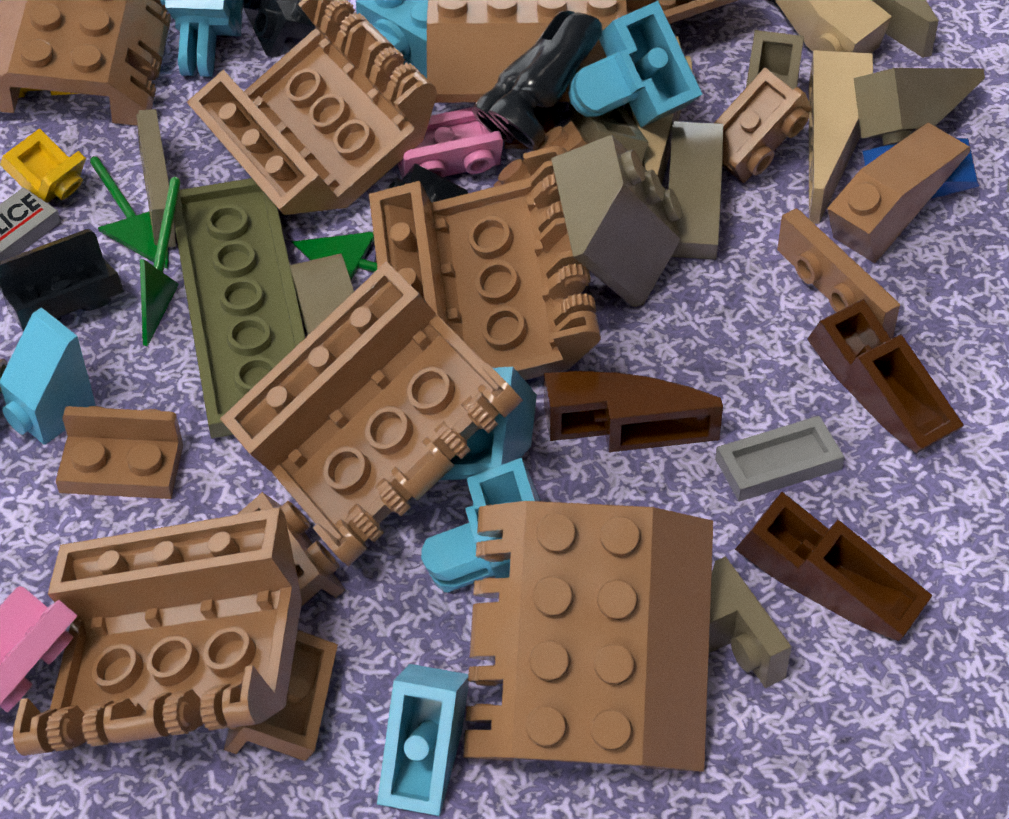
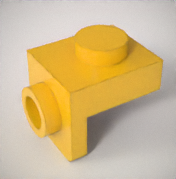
(44, 167)

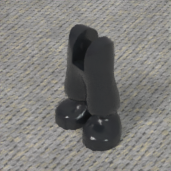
(538, 79)

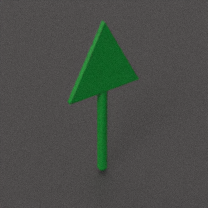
(135, 230)
(351, 246)
(156, 286)

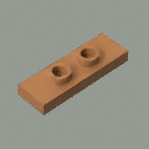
(832, 270)

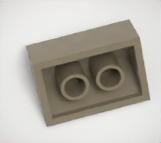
(617, 216)

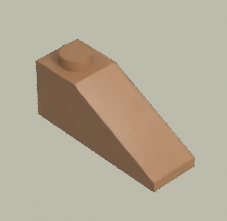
(893, 190)

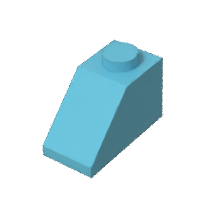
(44, 378)
(422, 738)

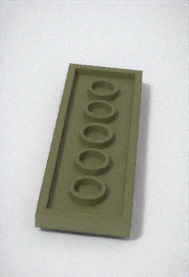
(235, 290)

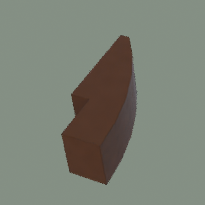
(884, 376)
(629, 410)
(833, 569)

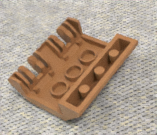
(480, 38)
(83, 49)
(323, 114)
(495, 267)
(369, 411)
(170, 633)
(593, 635)

